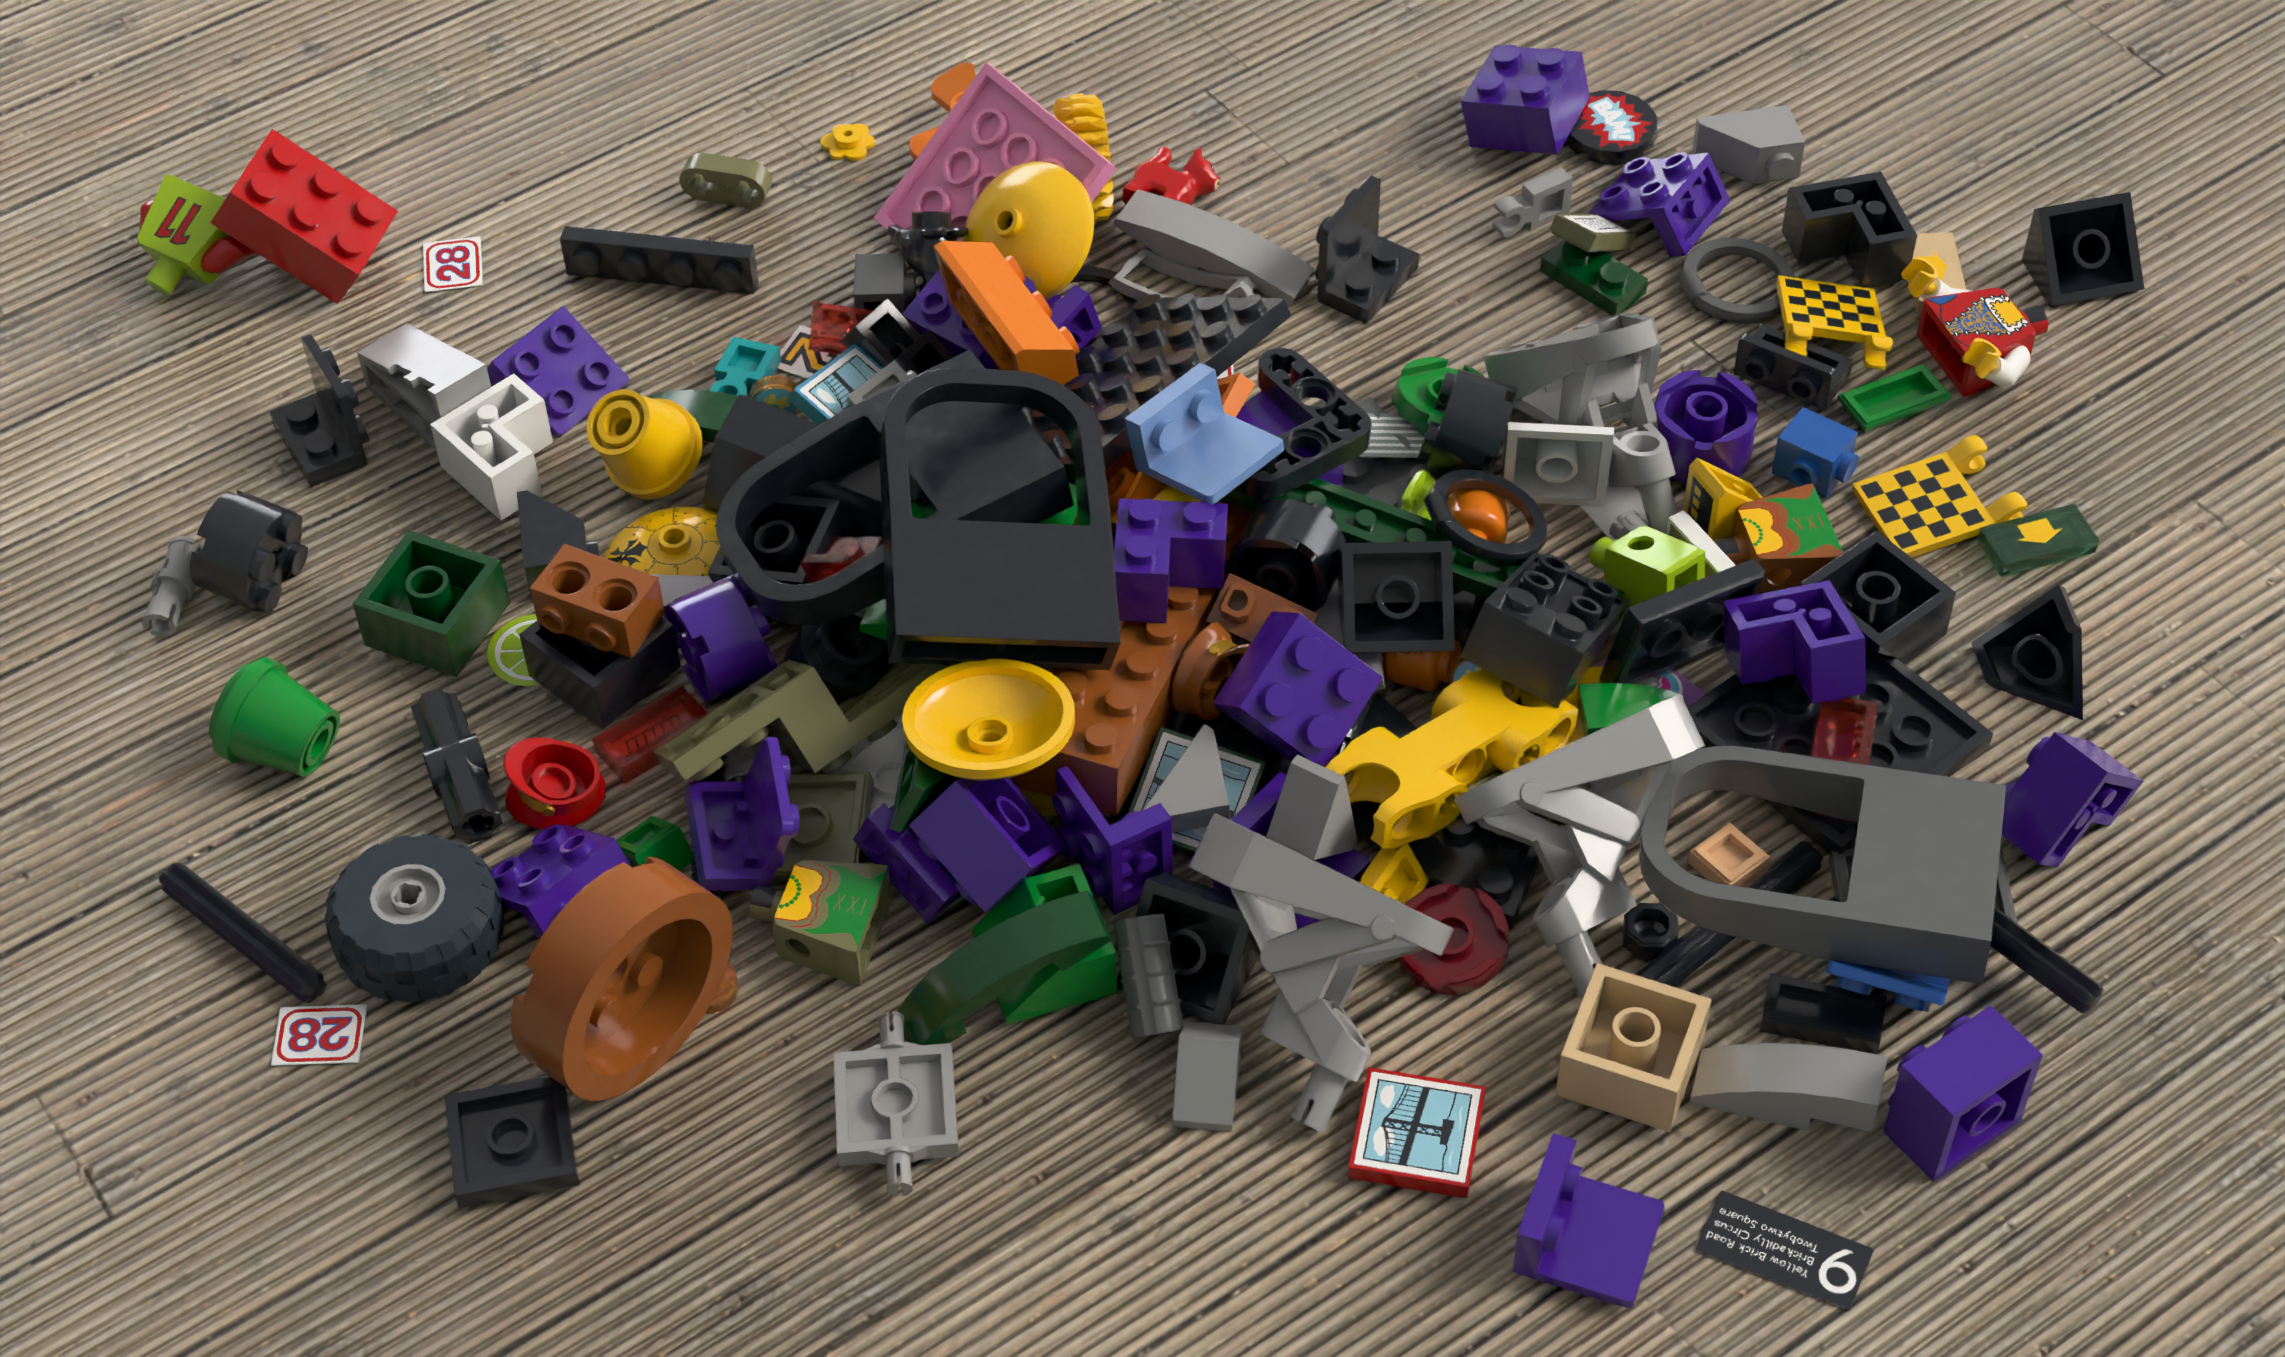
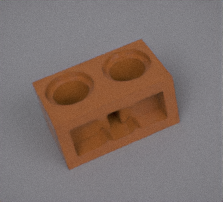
(597, 601)

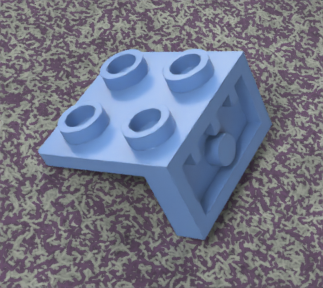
(1192, 442)

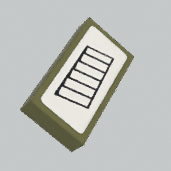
(1592, 232)

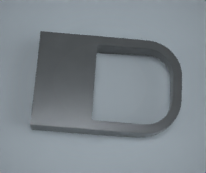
(1917, 872)

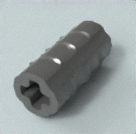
(1148, 976)

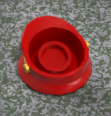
(552, 783)

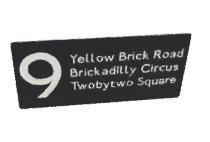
(1785, 1250)

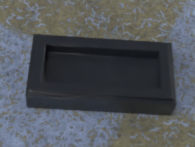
(1823, 1014)

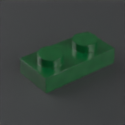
(1594, 277)

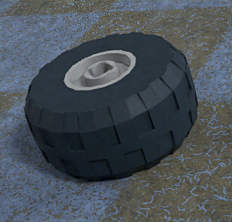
(414, 918)

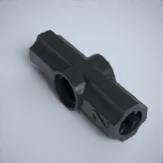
(456, 765)

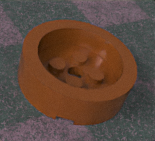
(622, 978)

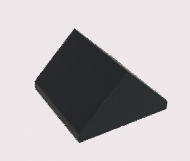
(2084, 249)

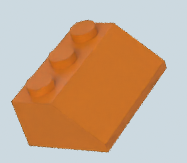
(1003, 312)

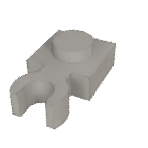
(1537, 205)

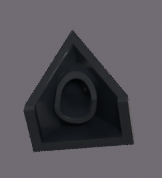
(2037, 654)

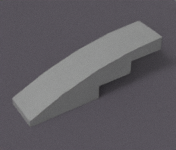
(1212, 243)

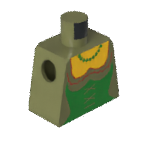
(827, 915)

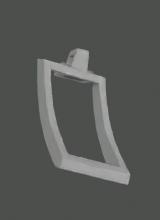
(1237, 285)

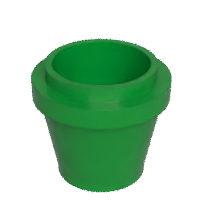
(272, 720)

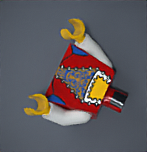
(1973, 334)

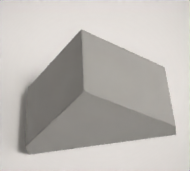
(1195, 785)
(1313, 812)
(1207, 1076)

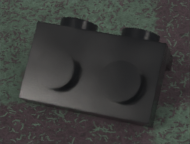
(1805, 378)

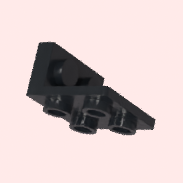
(1355, 265)
(322, 427)

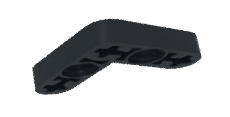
(1316, 427)

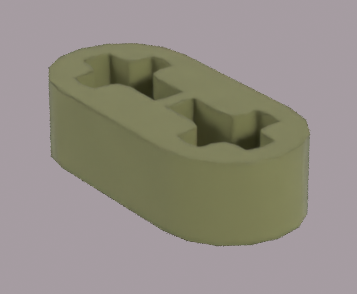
(725, 180)

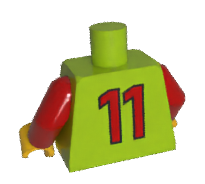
(181, 238)

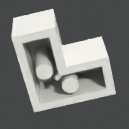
(493, 444)

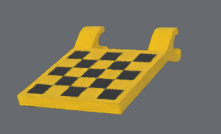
(1833, 313)
(1931, 502)

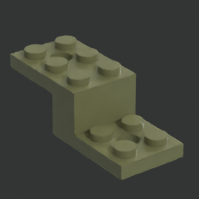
(800, 714)

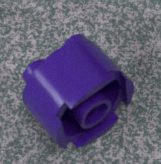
(1707, 421)
(720, 638)

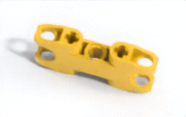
(1469, 735)

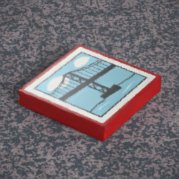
(1417, 1132)

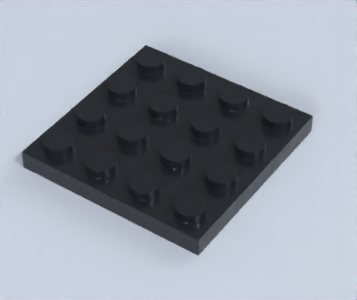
(1913, 731)

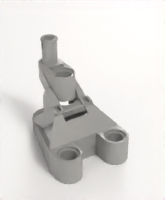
(1589, 368)
(1602, 795)
(1316, 962)

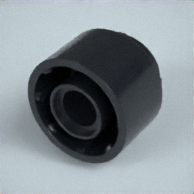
(841, 655)

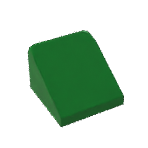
(658, 840)

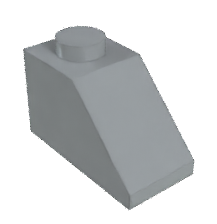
(1752, 143)

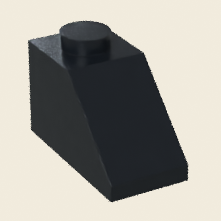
(545, 531)

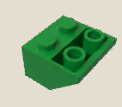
(1051, 987)

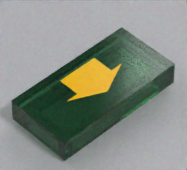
(2037, 540)

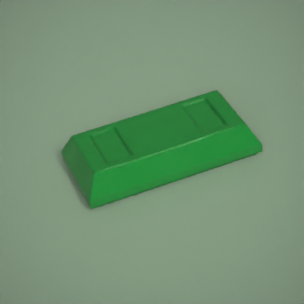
(1894, 398)

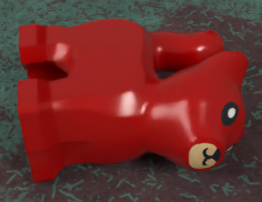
(1158, 178)

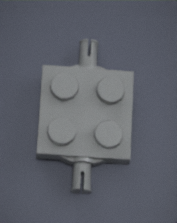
(895, 1104)

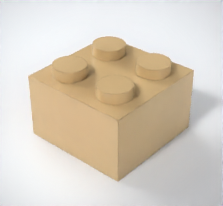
(1633, 1047)

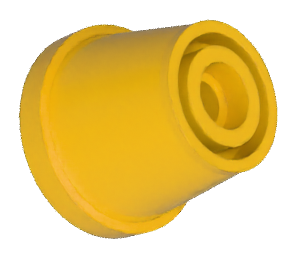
(645, 442)

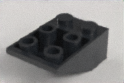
(1544, 627)

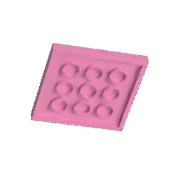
(981, 138)

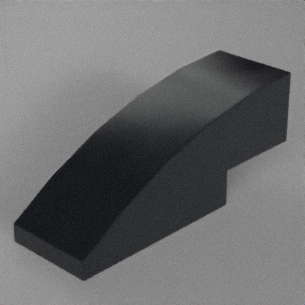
(890, 337)

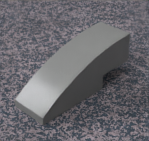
(1791, 1083)

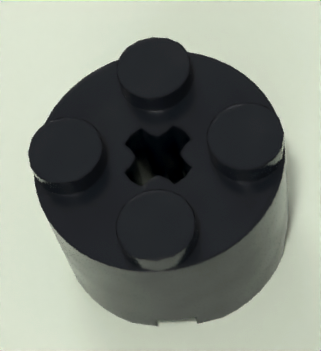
(1471, 423)
(248, 550)
(1289, 551)

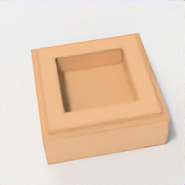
(1728, 857)

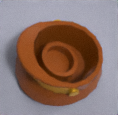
(1202, 669)

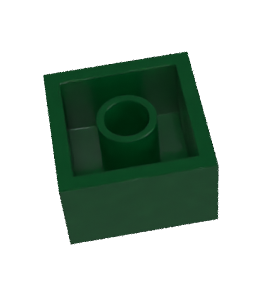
(432, 603)

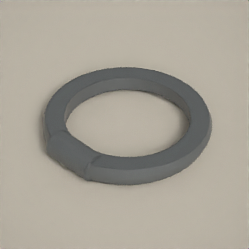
(1717, 307)

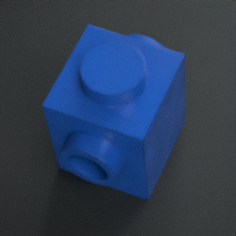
(1815, 452)

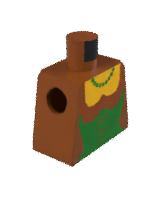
(1784, 535)

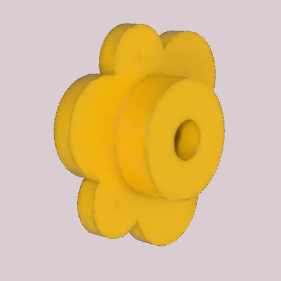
(848, 142)

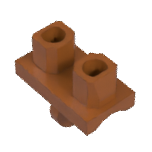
(1245, 608)

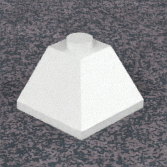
(1558, 462)

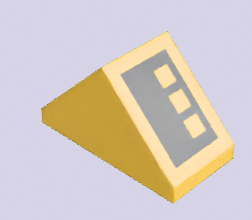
(1714, 497)

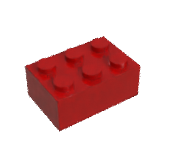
(304, 216)

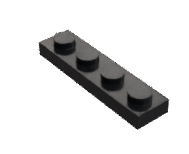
(659, 259)

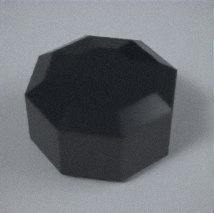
(1649, 930)

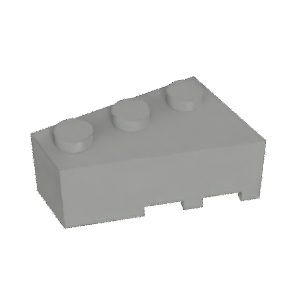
(421, 377)

